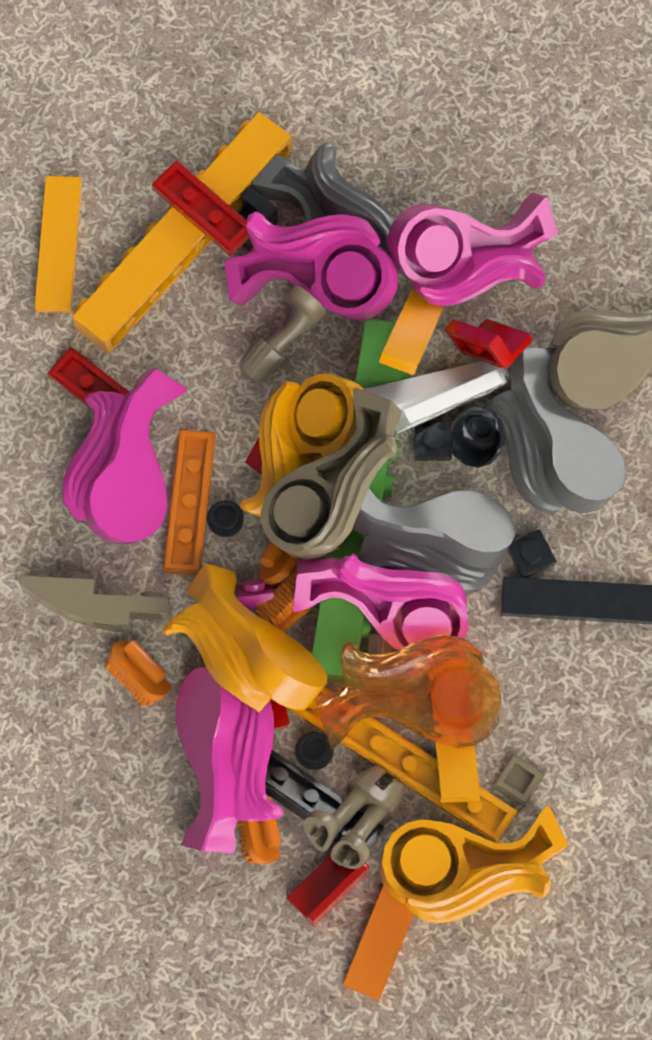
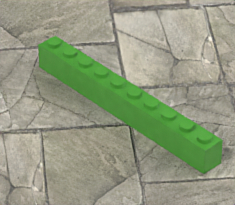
(338, 618)

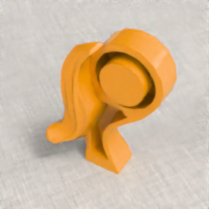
(301, 428)
(243, 649)
(453, 873)

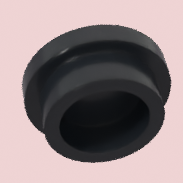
(225, 518)
(313, 751)

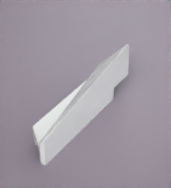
(441, 391)

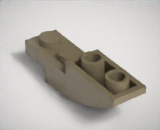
(79, 601)

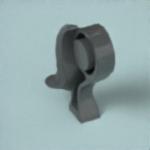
(321, 191)
(551, 450)
(448, 534)

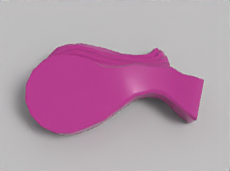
(327, 257)
(462, 258)
(115, 471)
(398, 603)
(230, 758)

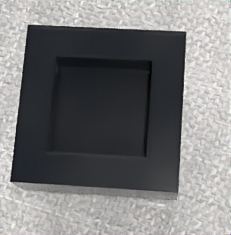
(433, 441)
(531, 554)

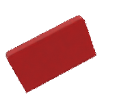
(489, 341)
(325, 889)

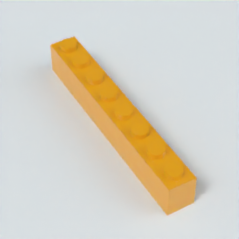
(174, 241)

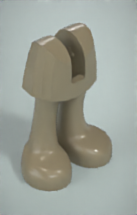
(267, 354)
(362, 795)

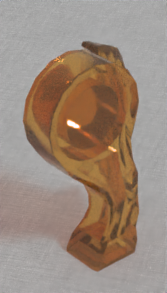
(426, 687)

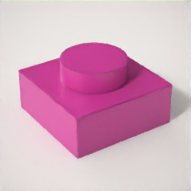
(253, 592)

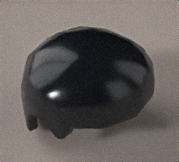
(477, 436)

